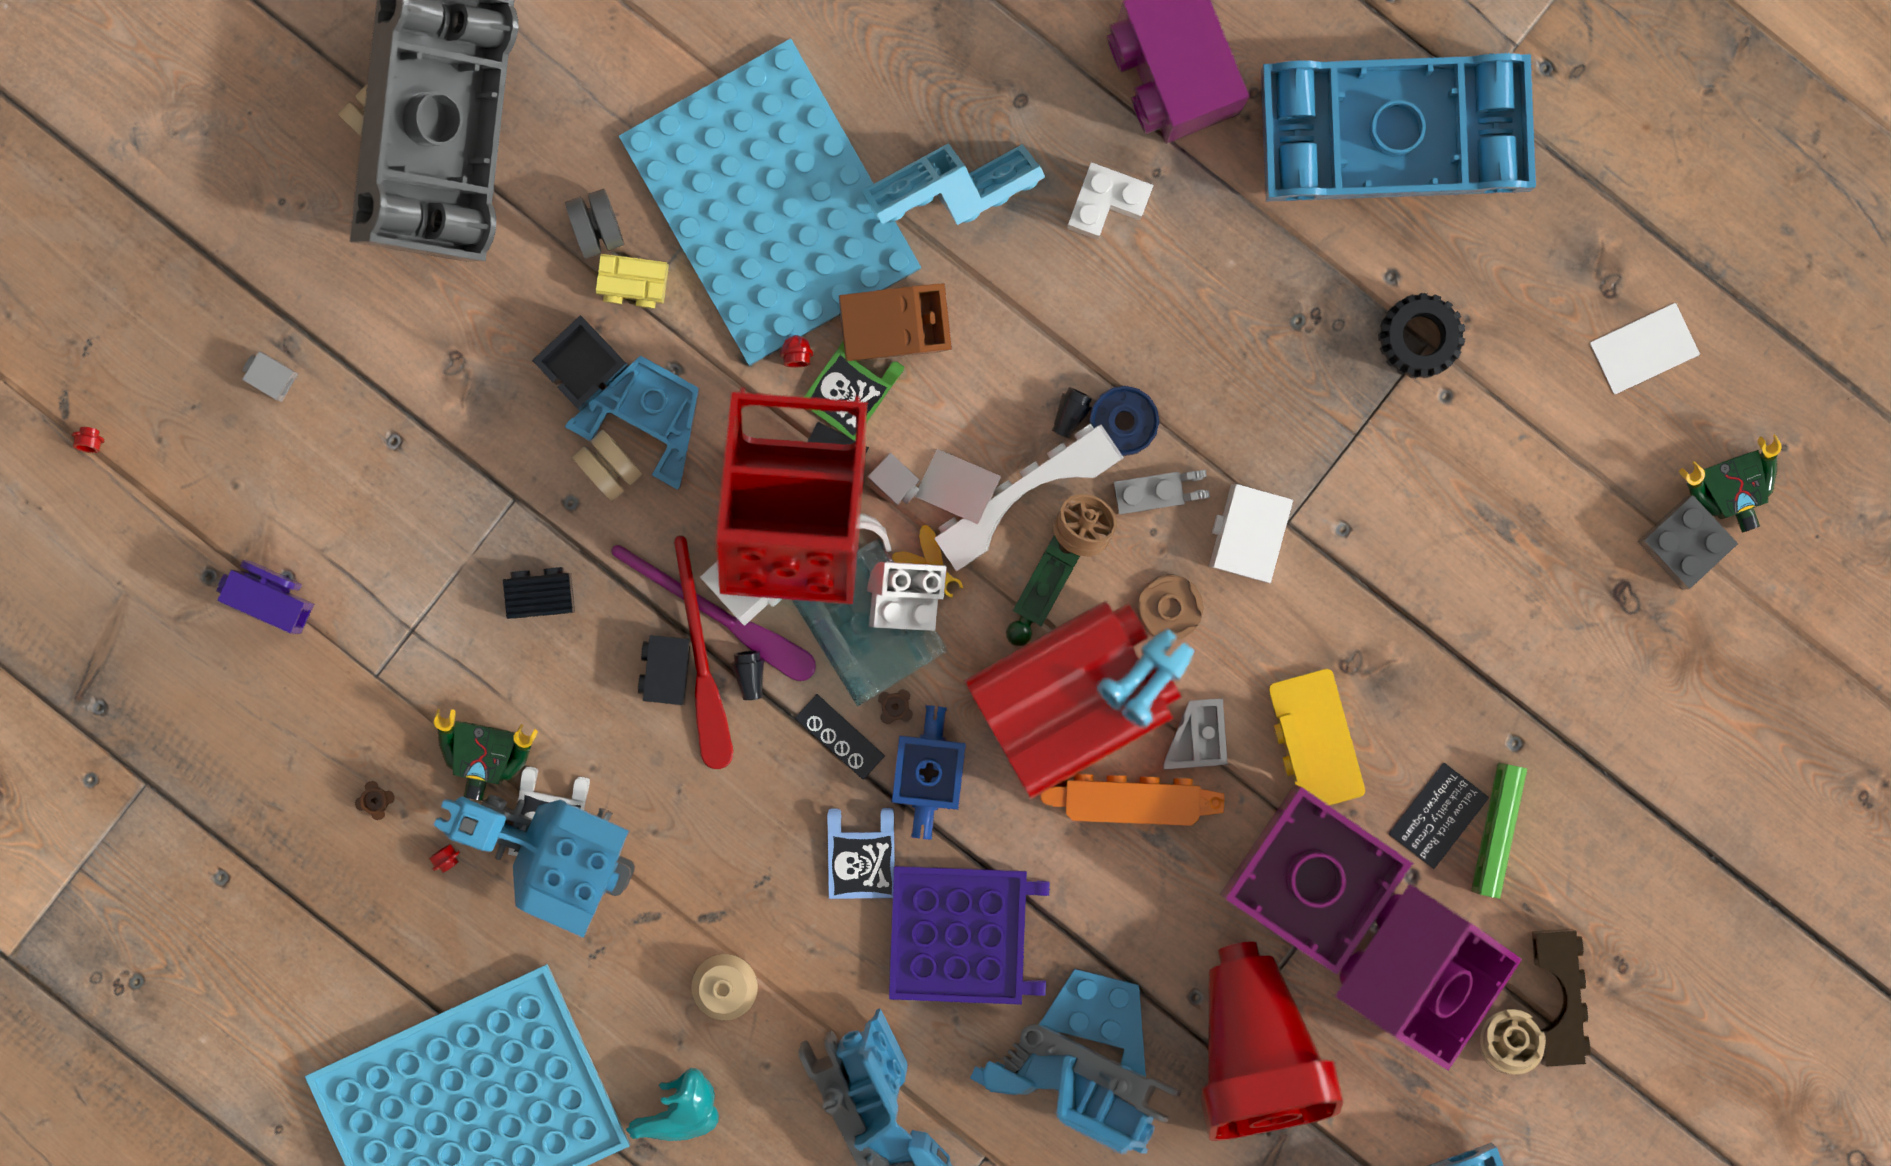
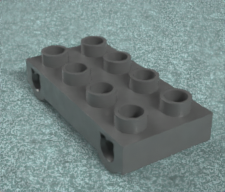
(433, 126)

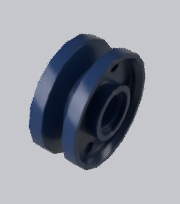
(1135, 403)

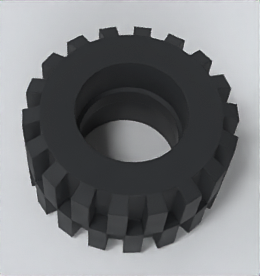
(1450, 335)

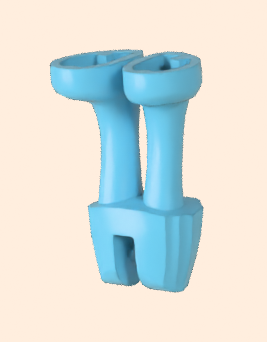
(1153, 657)

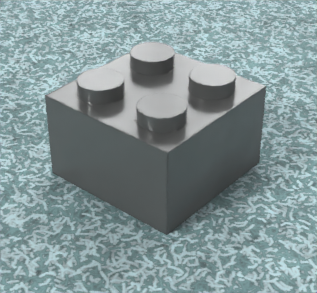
(1687, 542)

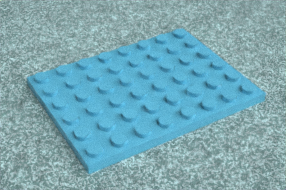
(768, 201)
(474, 1088)

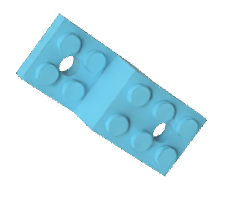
(960, 192)

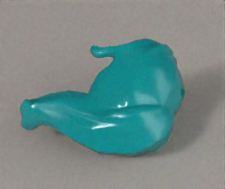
(689, 1112)

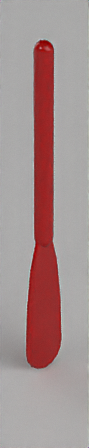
(711, 719)

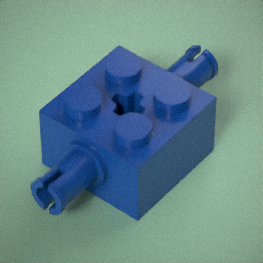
(942, 790)

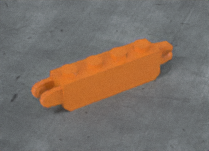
(1133, 801)

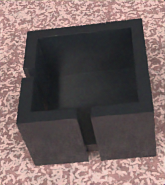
(581, 362)

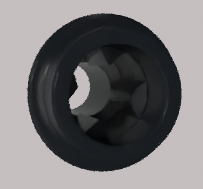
(1071, 411)
(749, 673)

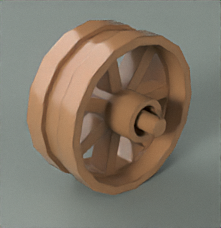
(1074, 535)

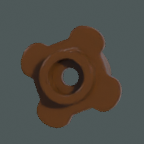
(900, 698)
(365, 801)

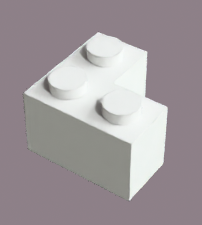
(1103, 191)

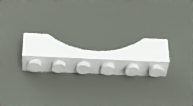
(1084, 458)

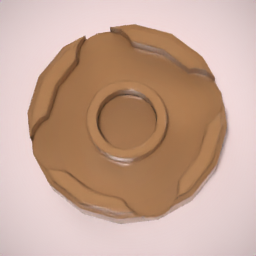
(1170, 604)

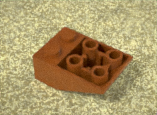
(895, 322)

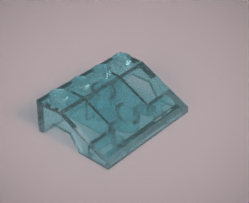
(863, 655)

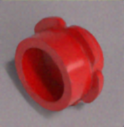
(87, 440)
(444, 858)

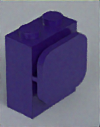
(265, 597)

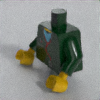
(1737, 484)
(481, 752)

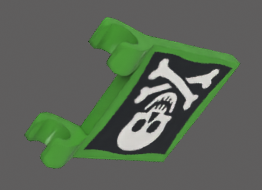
(849, 379)

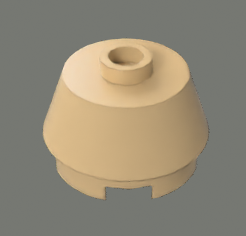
(724, 987)
(1512, 1042)

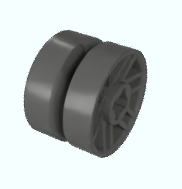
(594, 223)

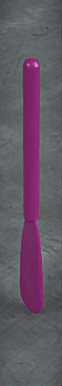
(775, 649)

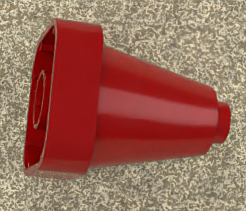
(1260, 1052)

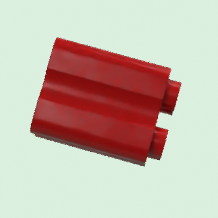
(1048, 700)

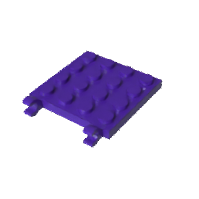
(960, 935)

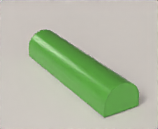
(1499, 830)

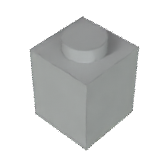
(269, 375)
(895, 480)

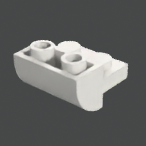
(905, 595)

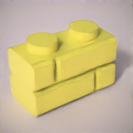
(632, 280)

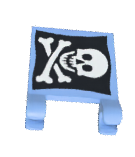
(860, 861)

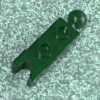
(1041, 592)

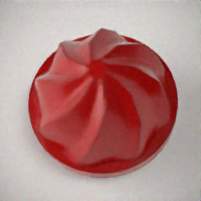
(796, 352)

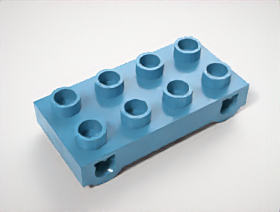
(1398, 127)

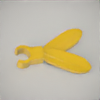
(931, 553)

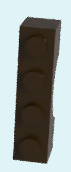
(1565, 1035)

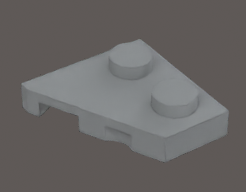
(1199, 737)

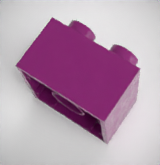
(1181, 63)
(1316, 878)
(1426, 976)

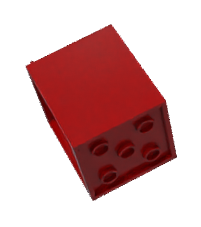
(790, 508)

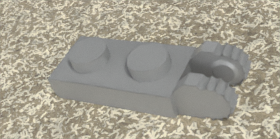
(1156, 491)

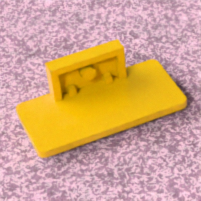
(1316, 737)

